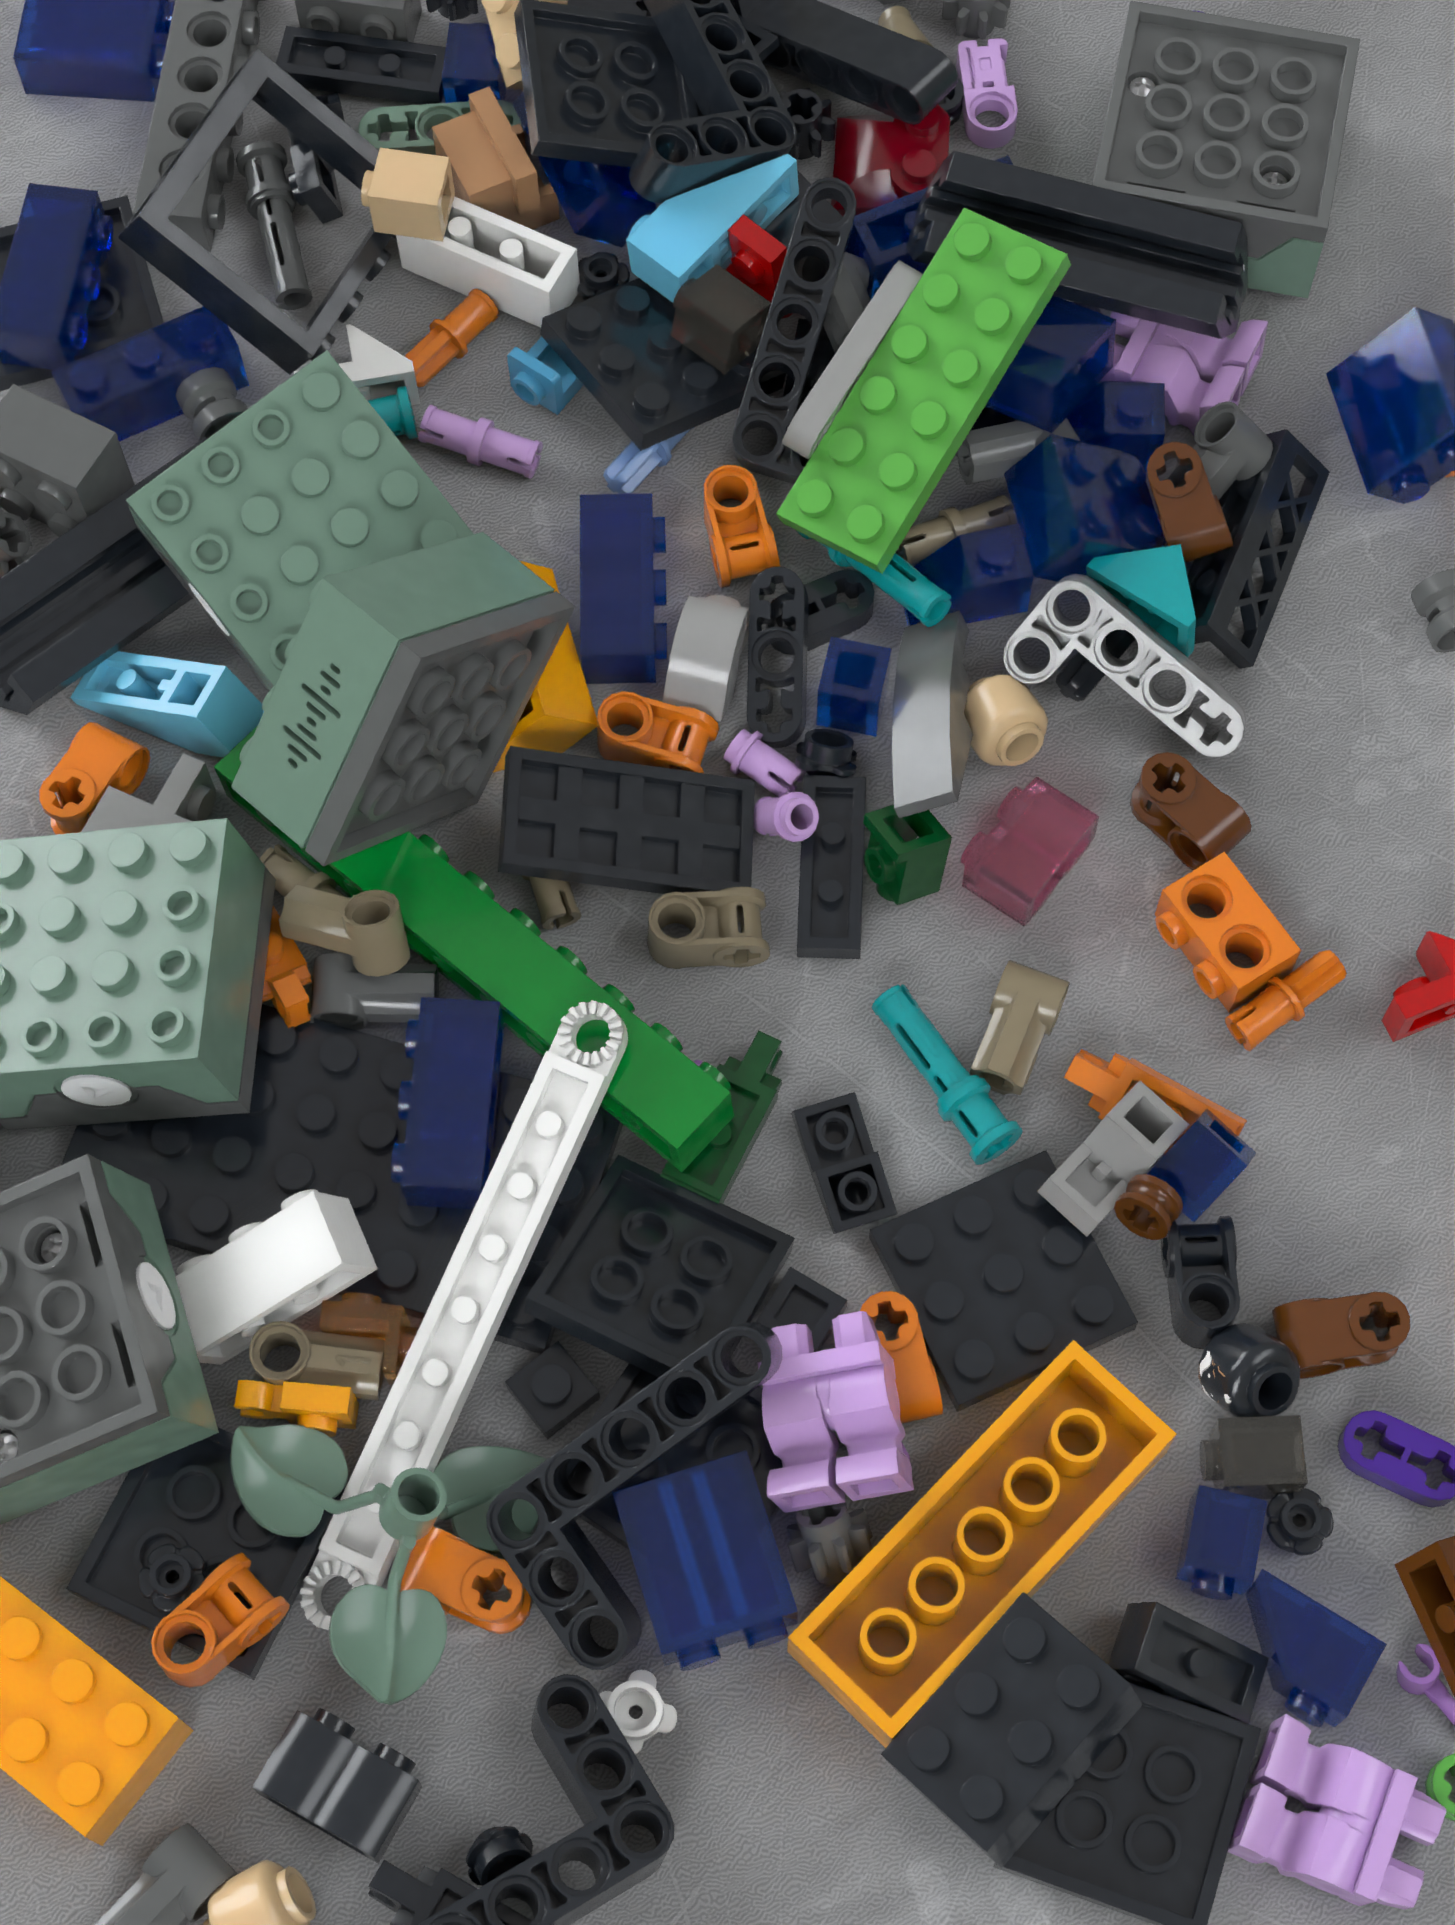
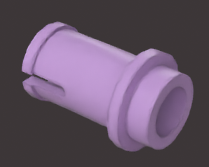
(762, 763)
(789, 816)

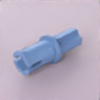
(634, 466)

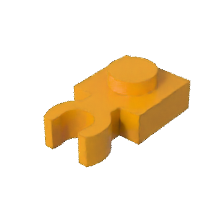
(300, 1403)

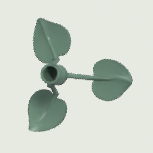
(378, 1635)

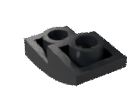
(843, 1163)

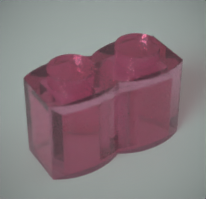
(1028, 850)

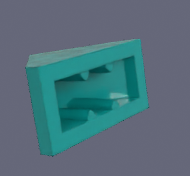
(1154, 588)

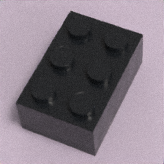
(1012, 1729)

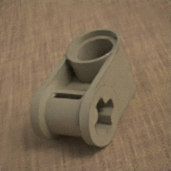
(713, 928)

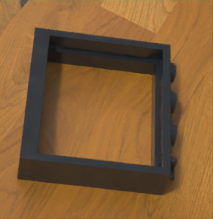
(209, 279)

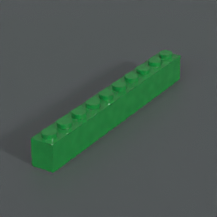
(504, 960)

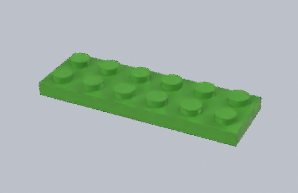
(923, 389)

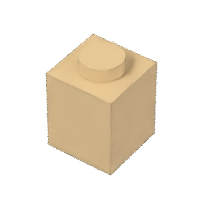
(409, 194)

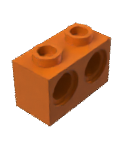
(1240, 926)

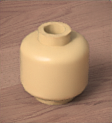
(1004, 721)
(262, 1897)

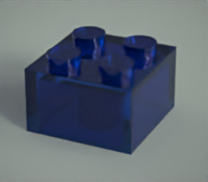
(1080, 505)

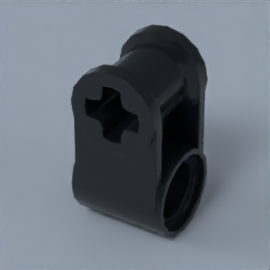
(1201, 1266)

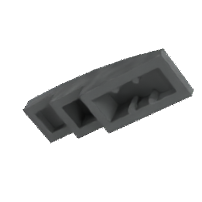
(928, 716)

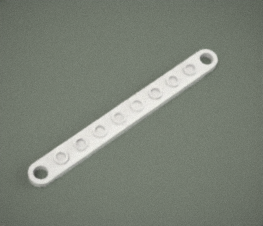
(471, 1296)

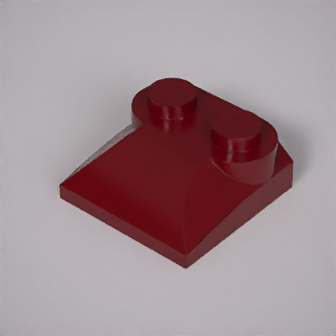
(888, 157)

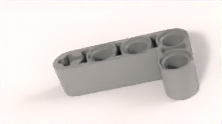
(1133, 674)

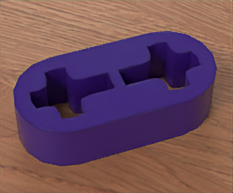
(1395, 1472)

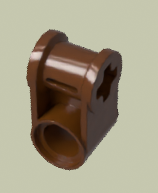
(1190, 512)
(1189, 813)
(1329, 1331)

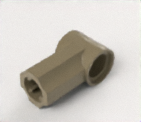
(363, 926)
(1022, 1014)
(322, 1359)

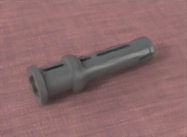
(271, 204)

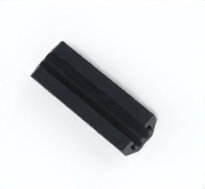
(1121, 247)
(81, 602)

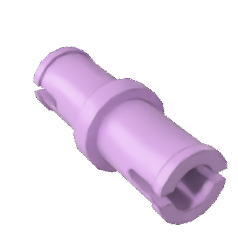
(480, 441)

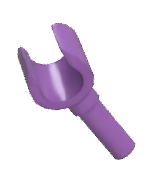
(1428, 1685)

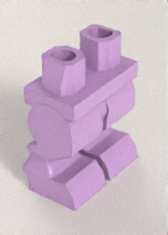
(1183, 361)
(837, 1391)
(1358, 1822)

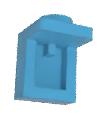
(542, 377)

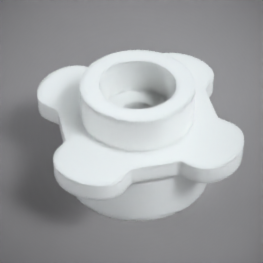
(640, 1692)

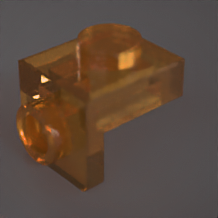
(366, 1317)

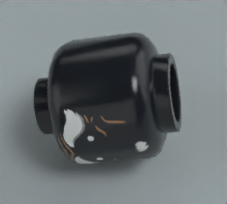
(1249, 1372)

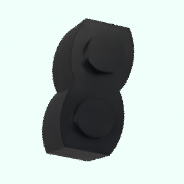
(339, 1784)

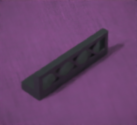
(1224, 577)

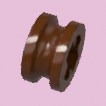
(1148, 1207)

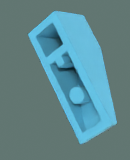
(691, 229)
(172, 699)

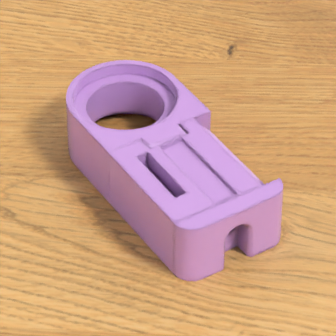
(986, 89)

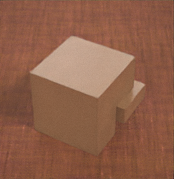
(493, 164)

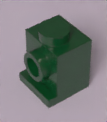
(900, 861)

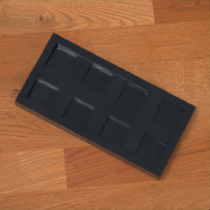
(624, 824)

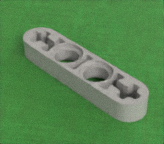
(850, 361)

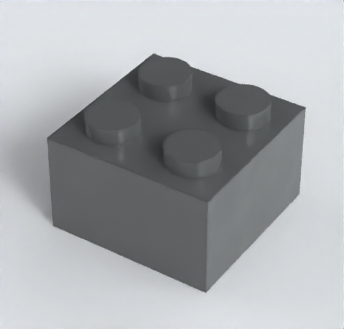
(56, 462)

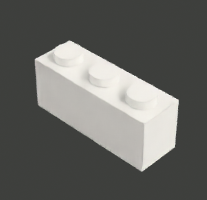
(509, 262)
(272, 1272)

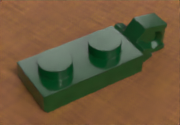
(753, 1098)

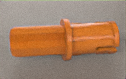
(451, 335)
(1285, 999)

